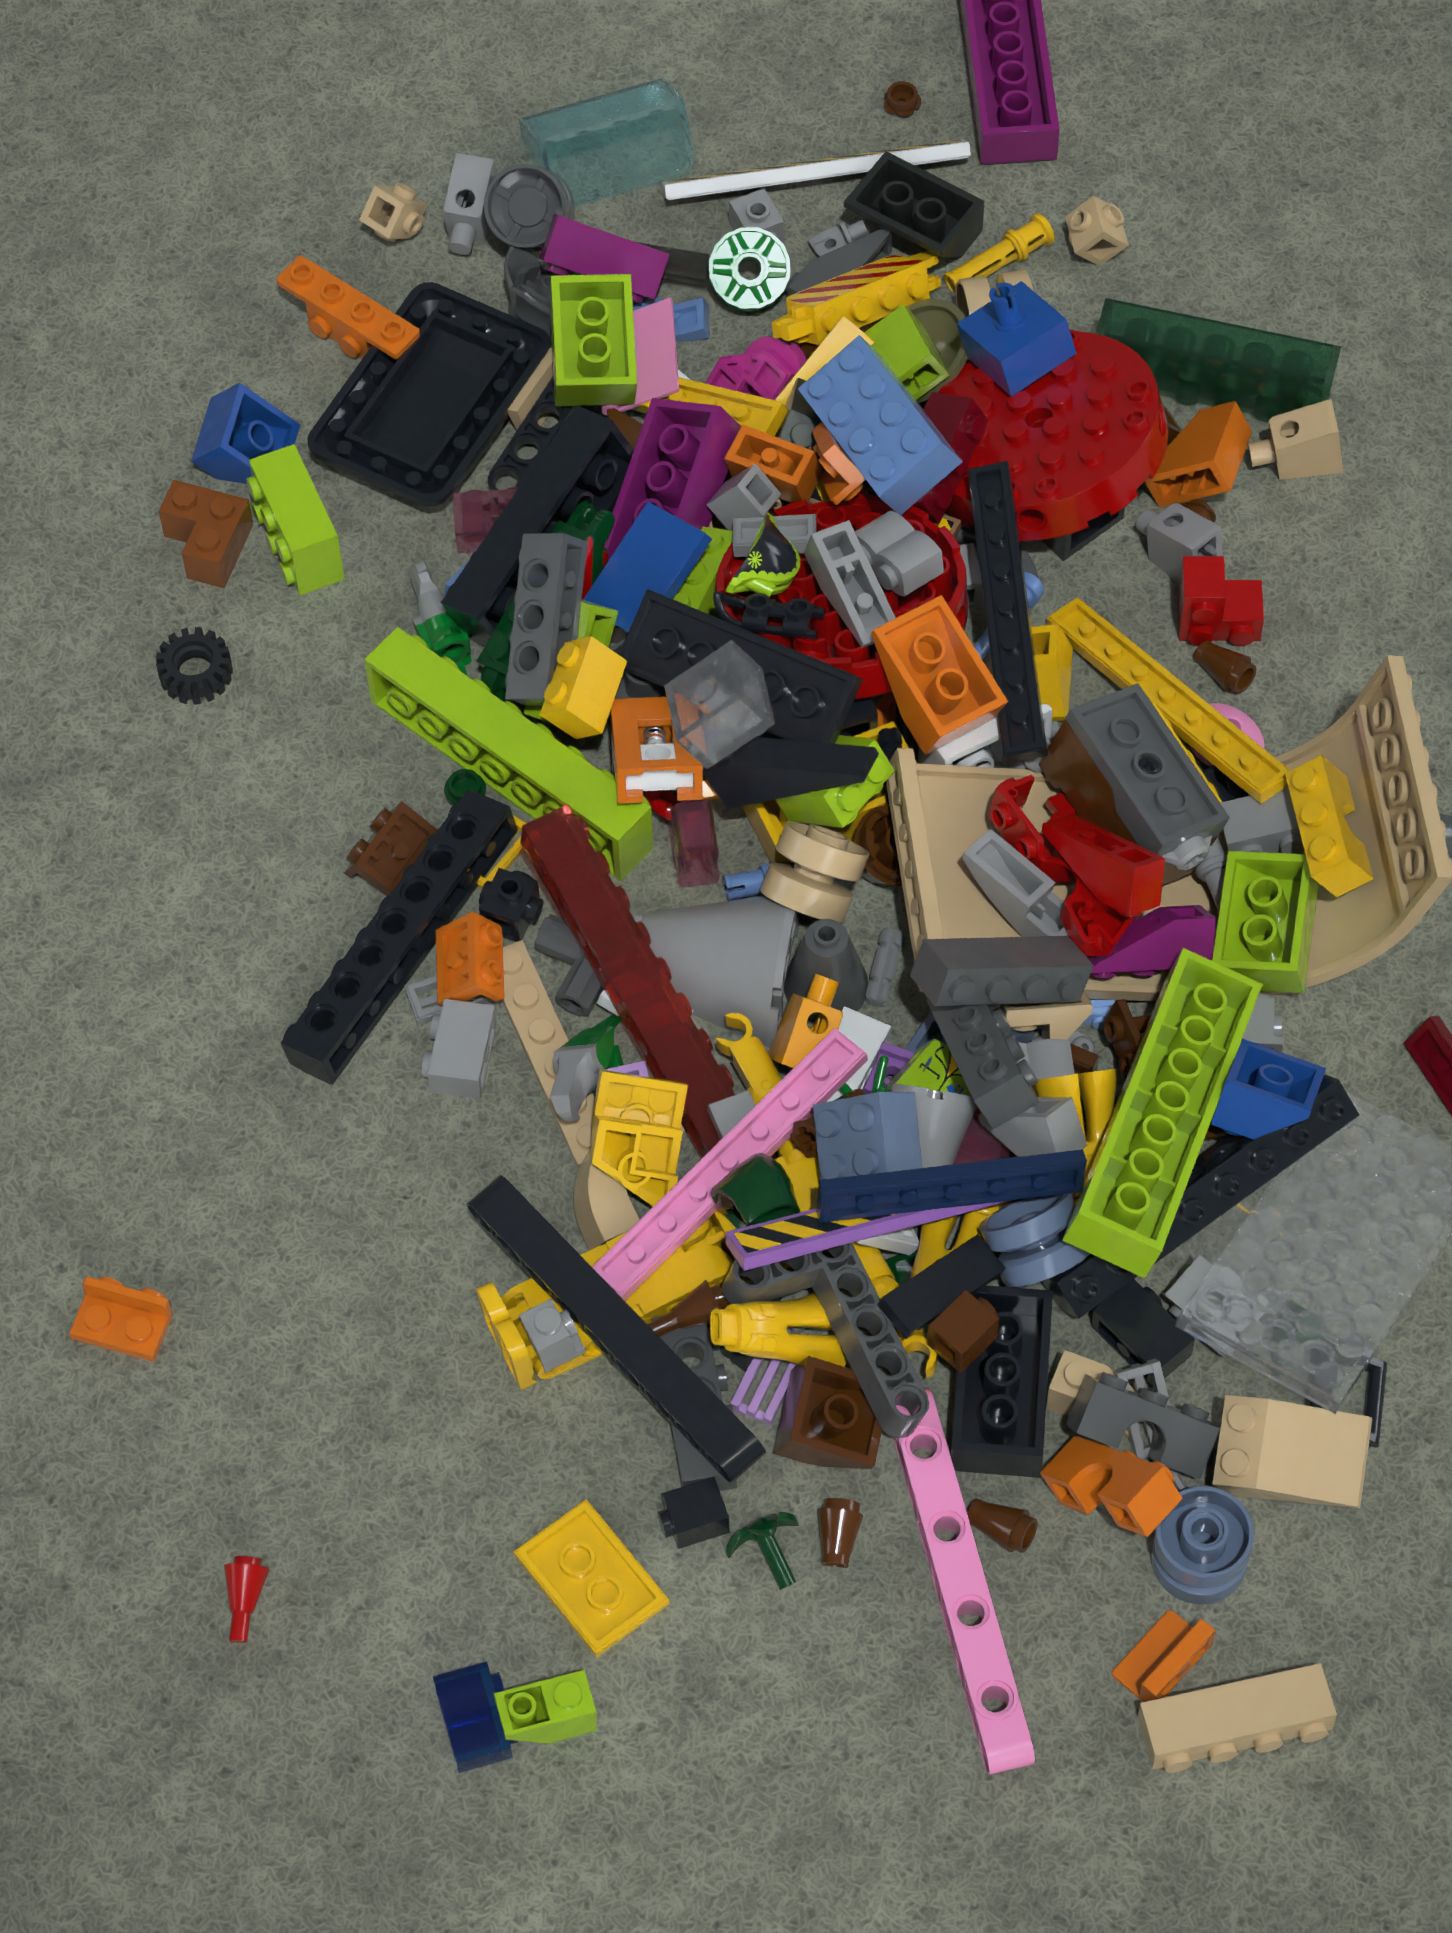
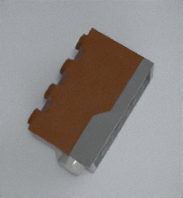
(1135, 779)

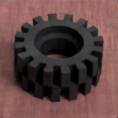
(190, 646)

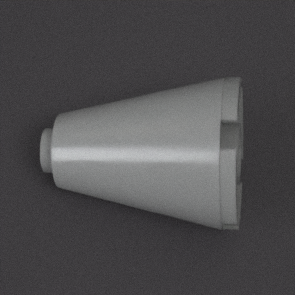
(941, 1122)

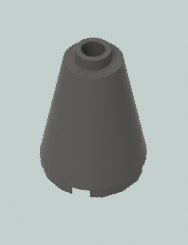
(829, 953)

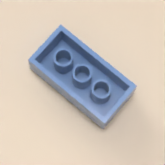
(879, 425)

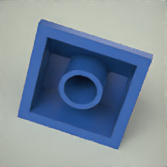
(239, 429)
(1266, 1091)

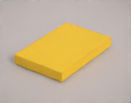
(591, 1578)

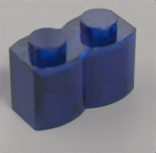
(472, 1716)

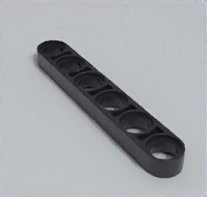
(529, 433)

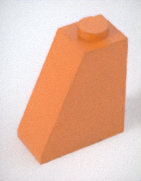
(1202, 456)

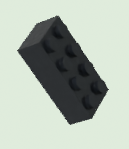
(1005, 1389)

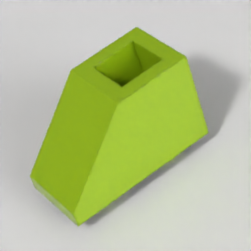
(548, 1709)

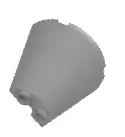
(728, 958)

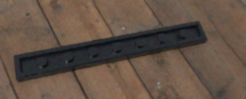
(1007, 611)

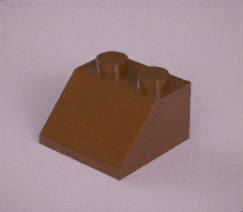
(827, 1418)

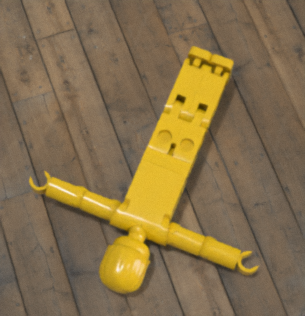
(697, 1259)

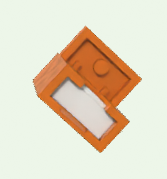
(647, 752)

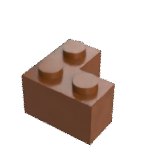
(212, 527)

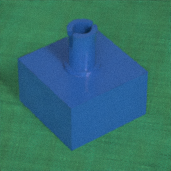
(1016, 337)

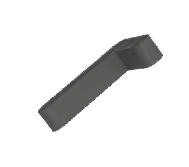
(845, 1315)

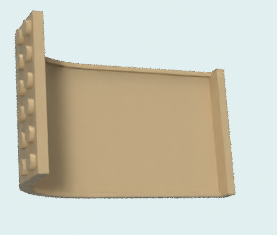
(1396, 816)

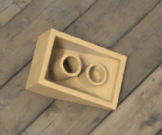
(1291, 1452)

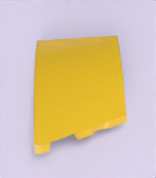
(638, 1131)

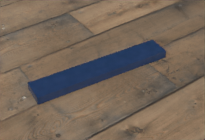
(950, 1185)

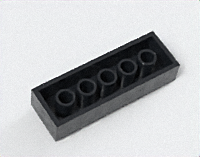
(579, 465)

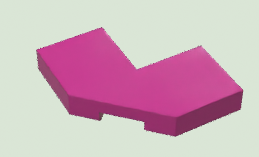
(760, 369)

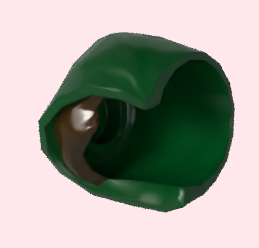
(755, 1192)

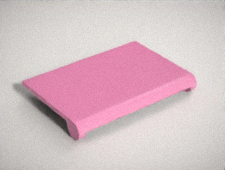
(654, 354)

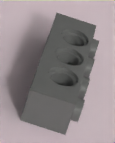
(544, 611)
(697, 1343)

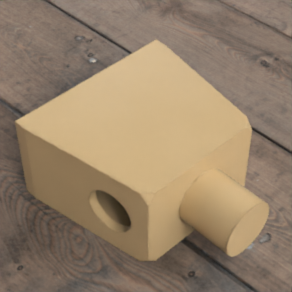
(1301, 443)

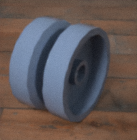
(1031, 1238)

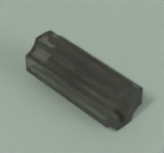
(685, 266)

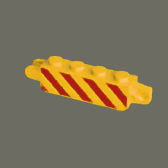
(858, 295)

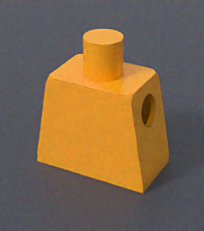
(793, 1036)

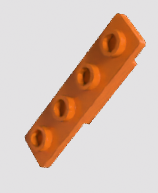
(345, 312)

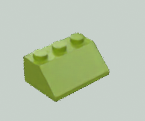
(1267, 919)

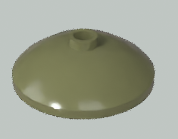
(940, 323)

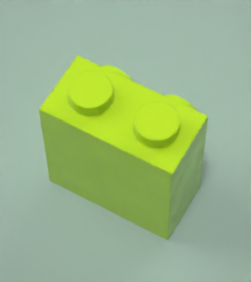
(908, 351)
(841, 804)

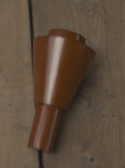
(692, 1310)

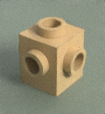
(394, 212)
(1096, 230)

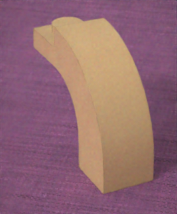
(601, 1205)

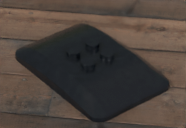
(437, 407)

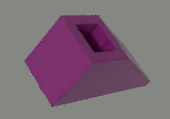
(1157, 941)

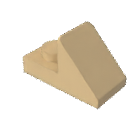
(1057, 1019)

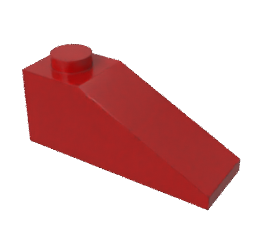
(1109, 865)

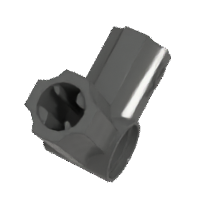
(581, 986)

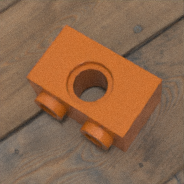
(787, 465)

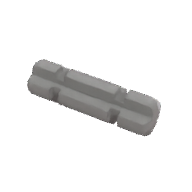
(884, 967)

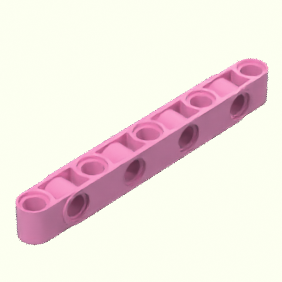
(961, 1591)

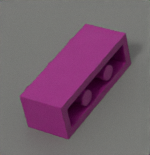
(596, 252)

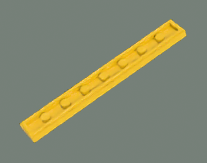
(1188, 713)

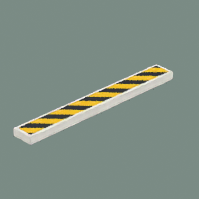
(810, 170)

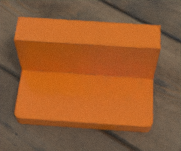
(1163, 1656)

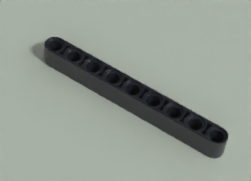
(616, 1329)

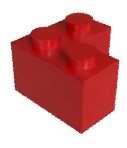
(1217, 607)

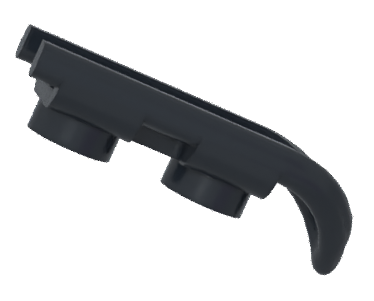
(759, 608)

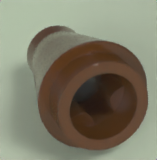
(1226, 666)
(1005, 1525)
(838, 1530)

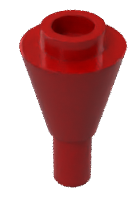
(244, 1585)

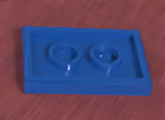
(651, 556)

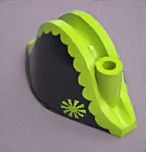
(770, 562)

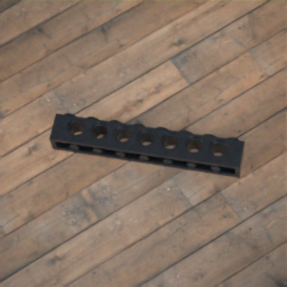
(398, 936)
(1216, 1184)

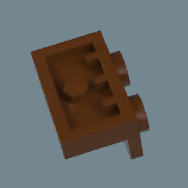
(394, 845)

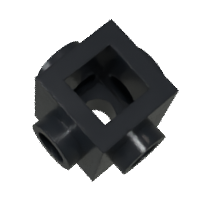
(511, 902)

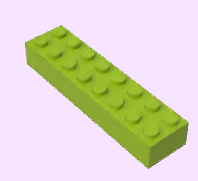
(504, 747)
(1163, 1114)

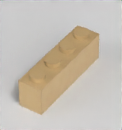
(1237, 1717)

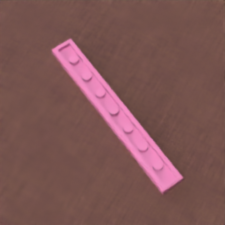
(760, 1131)

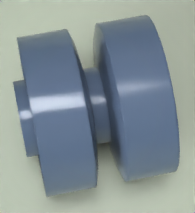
(1203, 1546)

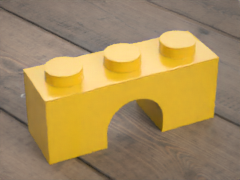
(1320, 802)

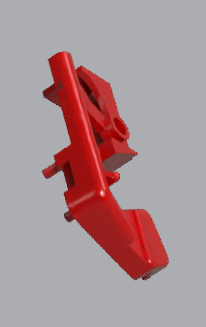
(1087, 921)

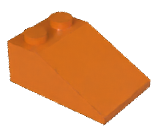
(936, 675)

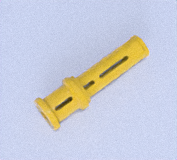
(1013, 246)

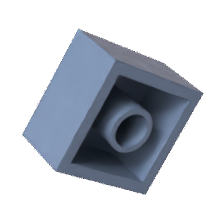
(867, 1135)

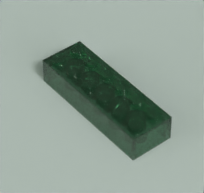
(1223, 361)

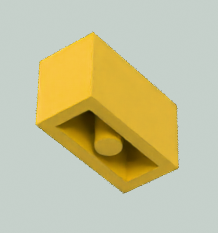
(583, 687)

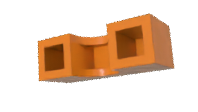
(1131, 1488)

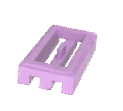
(753, 1409)

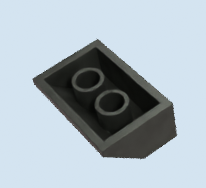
(918, 206)

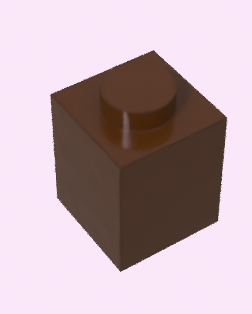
(963, 1330)

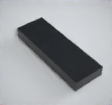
(936, 1287)

